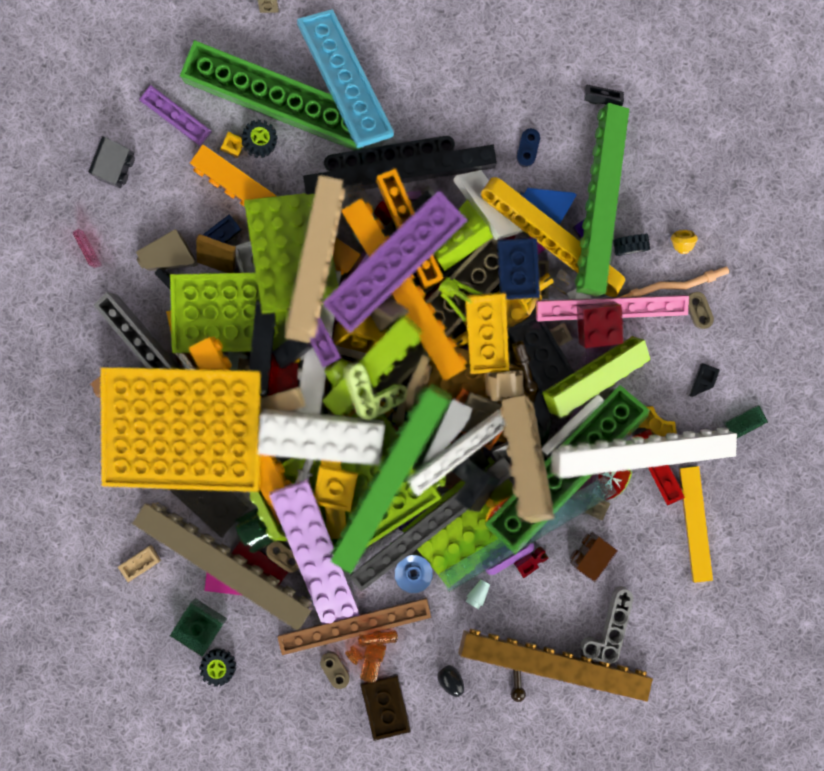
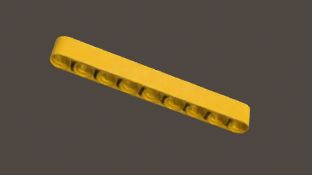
(543, 228)

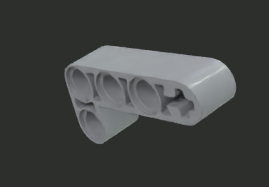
(620, 625)

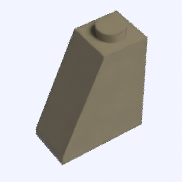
(166, 253)

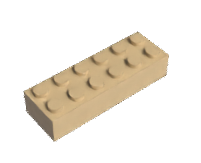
(527, 460)

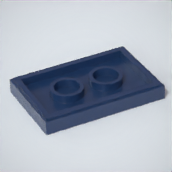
(518, 268)

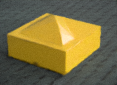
(232, 144)

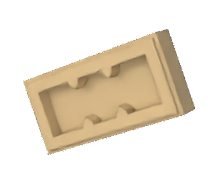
(139, 563)

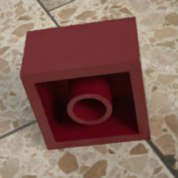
(600, 324)

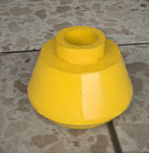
(684, 241)

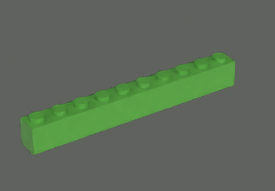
(602, 200)

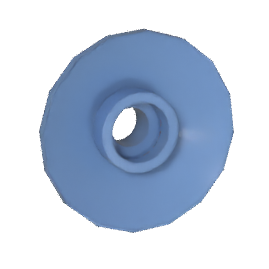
(416, 583)

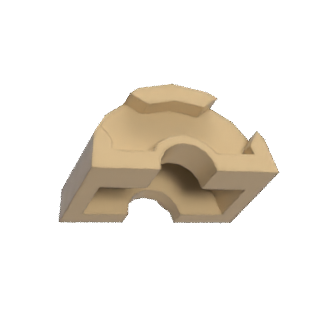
(504, 384)

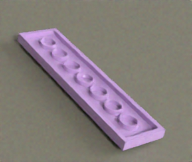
(312, 550)

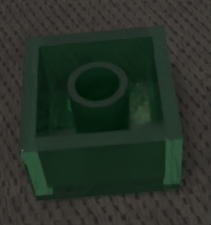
(198, 627)

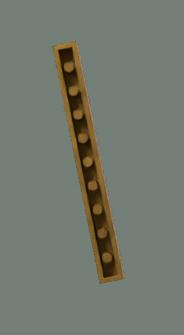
(554, 665)

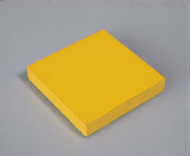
(335, 488)

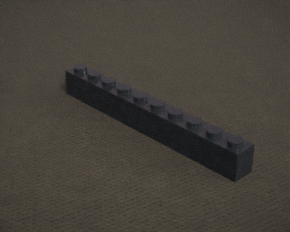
(412, 168)

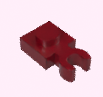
(529, 563)

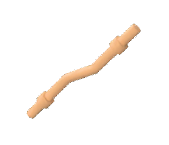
(708, 277)

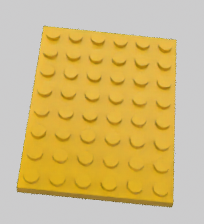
(180, 429)

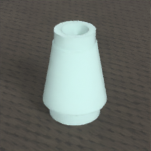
(478, 594)

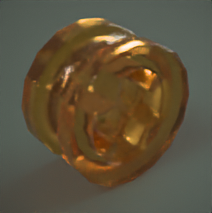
(354, 655)

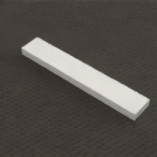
(456, 453)

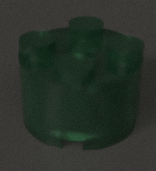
(252, 531)

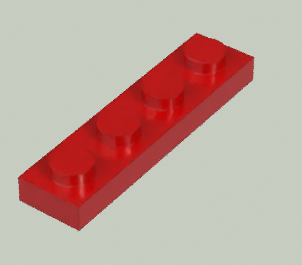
(664, 477)

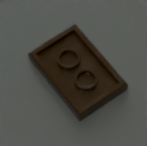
(385, 707)

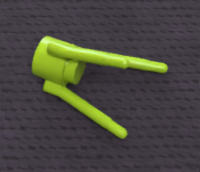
(450, 288)

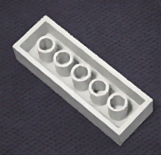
(321, 436)

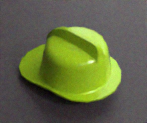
(336, 371)

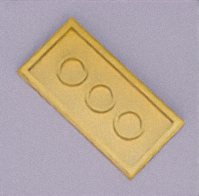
(487, 333)

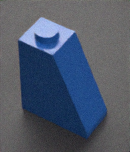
(550, 202)

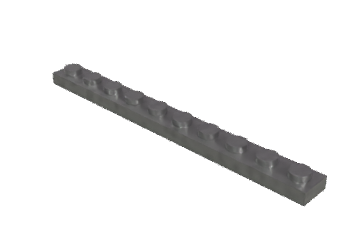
(418, 534)

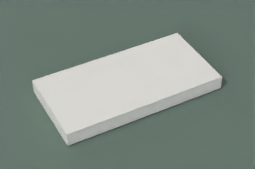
(471, 186)
(562, 435)

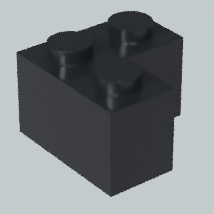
(478, 486)

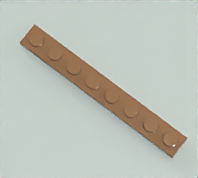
(354, 626)

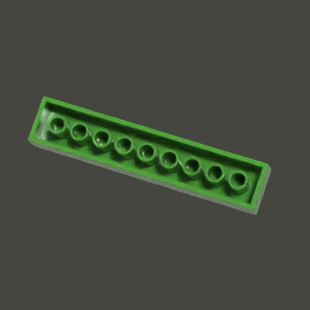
(266, 93)
(611, 420)
(392, 475)

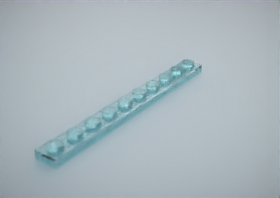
(497, 551)

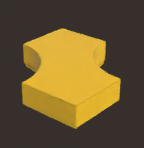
(657, 424)

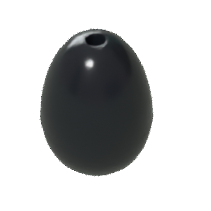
(451, 681)

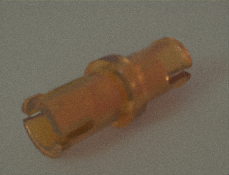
(377, 638)

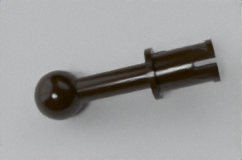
(522, 359)
(517, 693)

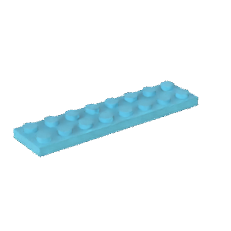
(345, 78)

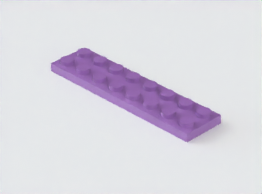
(394, 261)

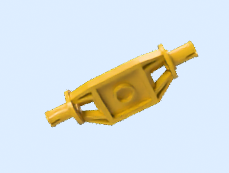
(516, 310)

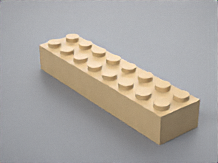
(315, 260)

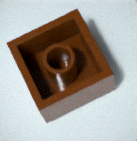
(592, 556)

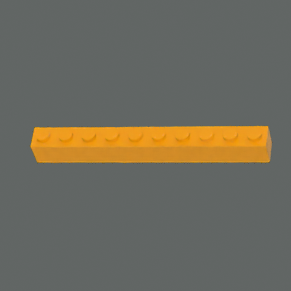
(245, 188)
(407, 294)
(209, 356)

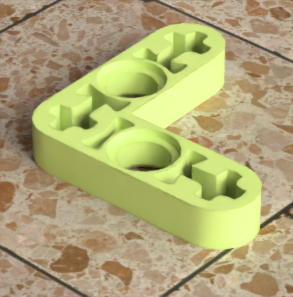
(370, 400)

